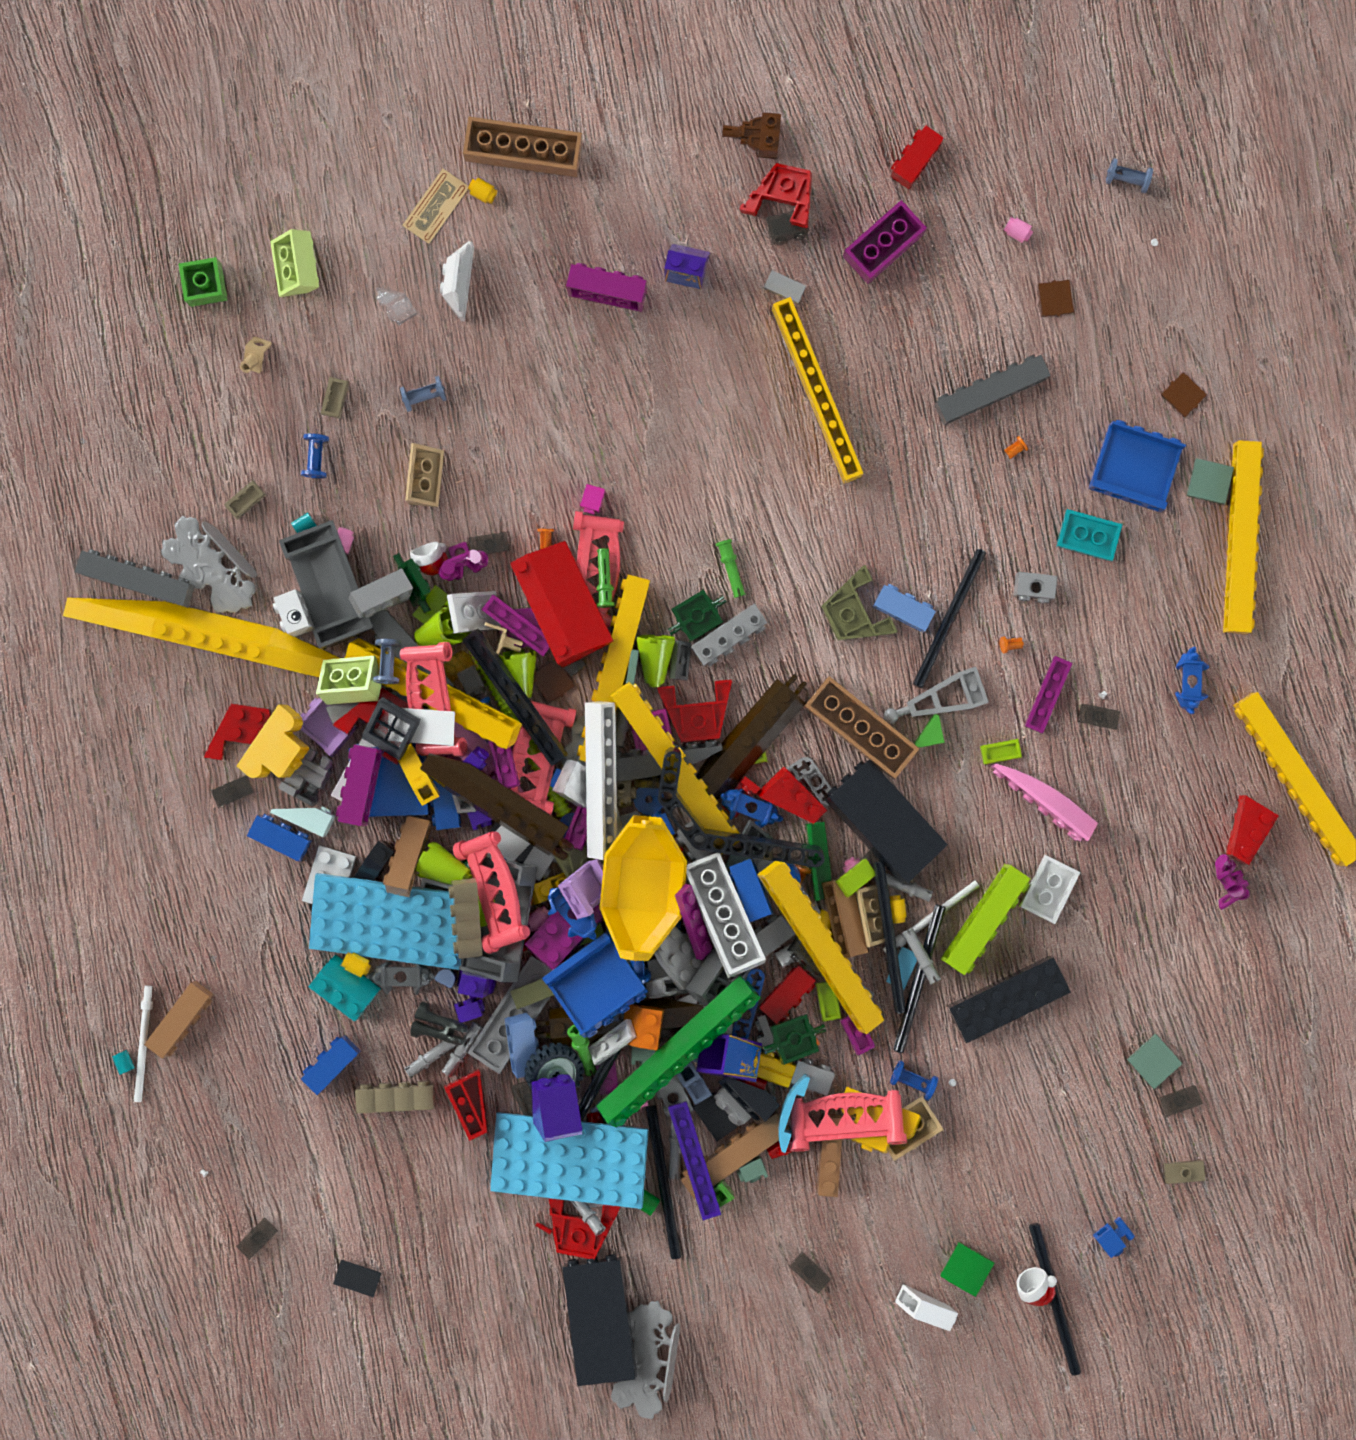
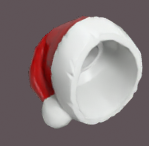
(429, 557)
(1036, 1287)

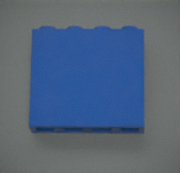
(1136, 465)
(394, 793)
(595, 986)

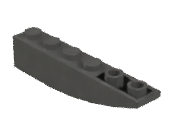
(641, 764)

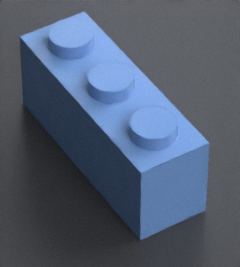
(904, 608)
(521, 1041)

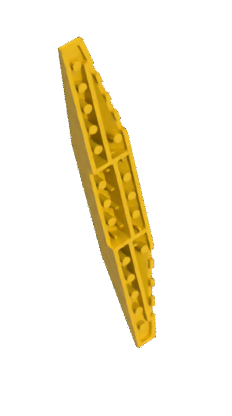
(202, 631)

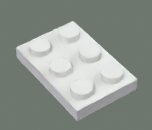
(467, 611)
(328, 862)
(1049, 889)

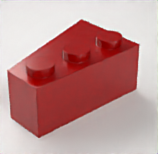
(791, 796)
(1249, 829)
(468, 1103)

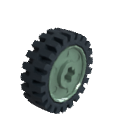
(552, 1062)

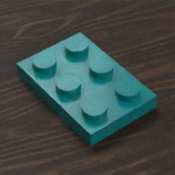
(1089, 535)

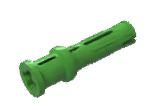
(728, 558)
(605, 587)
(581, 1046)

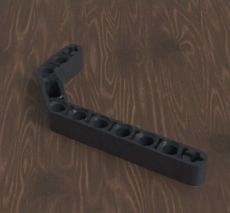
(728, 837)

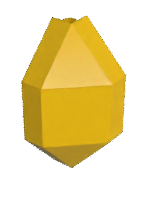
(640, 886)

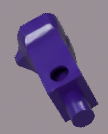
(475, 985)

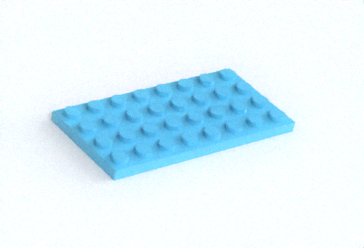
(382, 925)
(596, 1167)

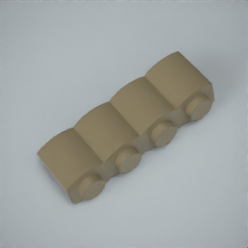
(467, 919)
(395, 1098)

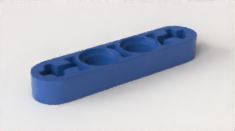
(753, 1010)

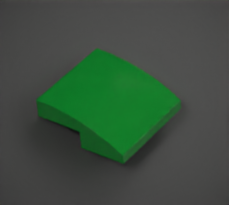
(967, 1269)

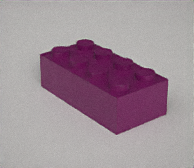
(884, 242)
(606, 287)
(359, 786)
(552, 942)

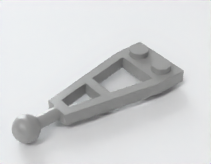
(970, 684)

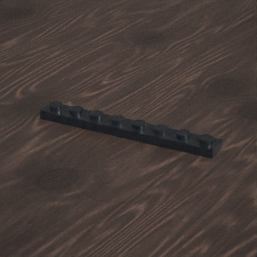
(515, 697)

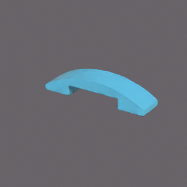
(798, 1088)

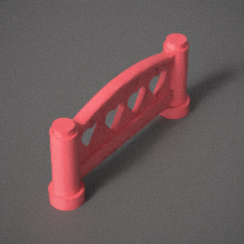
(591, 529)
(432, 659)
(556, 719)
(475, 852)
(889, 1123)

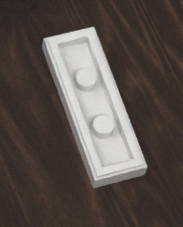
(612, 1042)

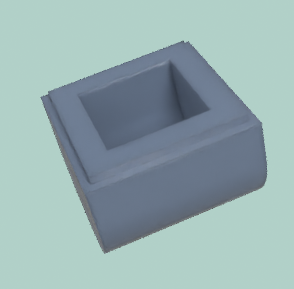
(446, 977)

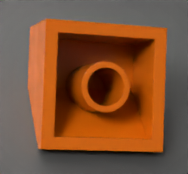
(647, 1025)

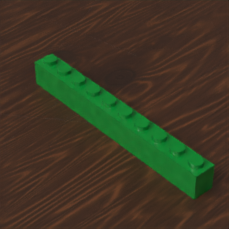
(678, 1052)

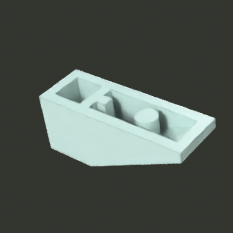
(311, 819)

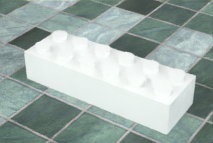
(724, 915)

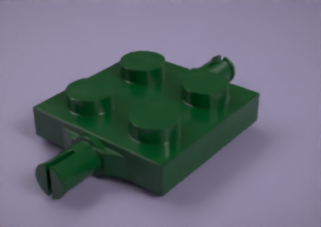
(420, 586)
(697, 615)
(794, 1039)

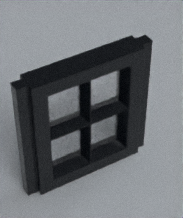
(391, 728)

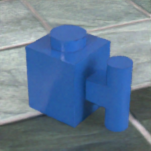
(1111, 1240)

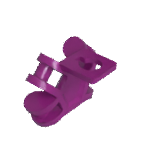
(454, 567)
(1231, 881)

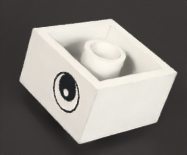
(293, 613)

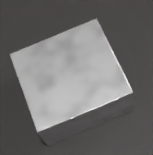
(572, 783)

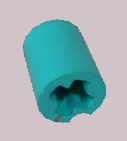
(303, 523)
(123, 1062)

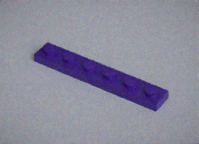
(694, 1160)

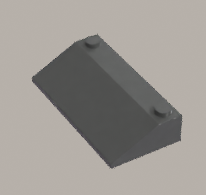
(325, 583)
(506, 962)

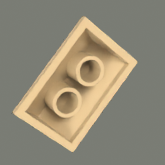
(424, 475)
(870, 914)
(927, 1128)

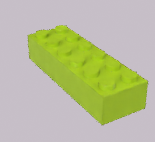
(985, 919)

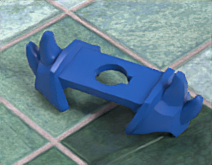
(1192, 665)
(735, 800)
(581, 927)

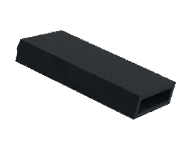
(885, 821)
(599, 1320)

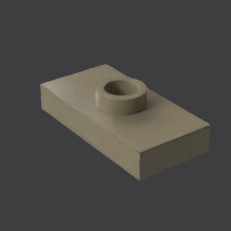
(334, 397)
(245, 499)
(1184, 1171)

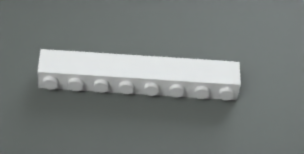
(600, 777)

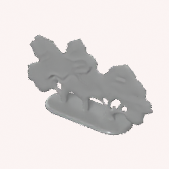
(204, 564)
(643, 1322)

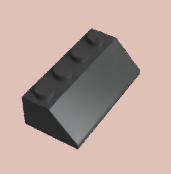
(710, 979)

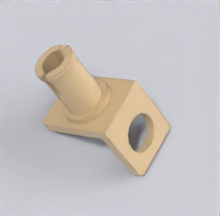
(254, 355)
(505, 641)

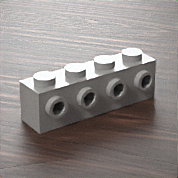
(728, 635)

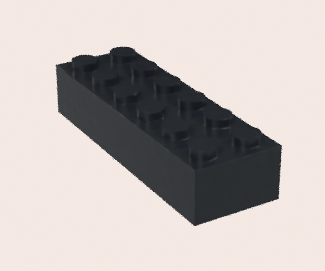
(1008, 999)

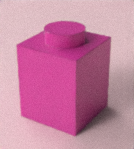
(592, 499)

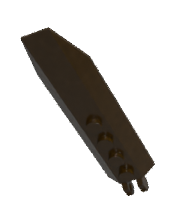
(751, 737)
(499, 804)
(675, 1017)

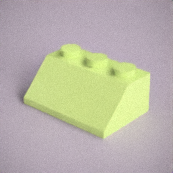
(294, 263)
(349, 680)

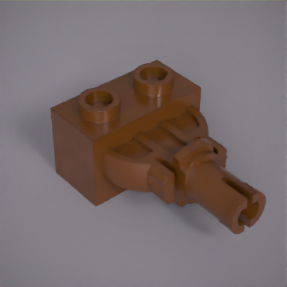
(759, 134)

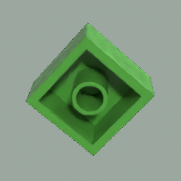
(202, 282)

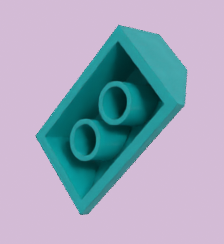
(343, 989)

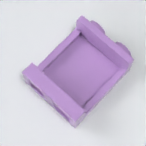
(321, 730)
(583, 888)

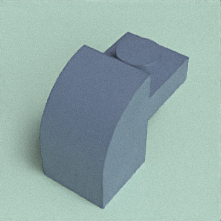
(694, 1083)

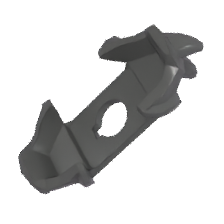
(416, 976)

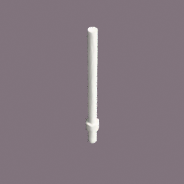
(900, 939)
(146, 1006)

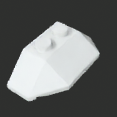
(457, 279)

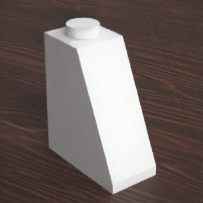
(926, 1308)

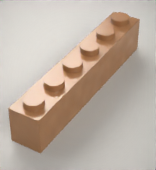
(738, 1151)

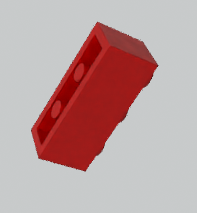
(916, 156)
(787, 994)

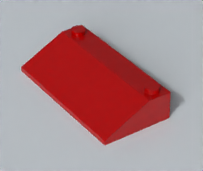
(561, 603)

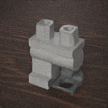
(310, 772)

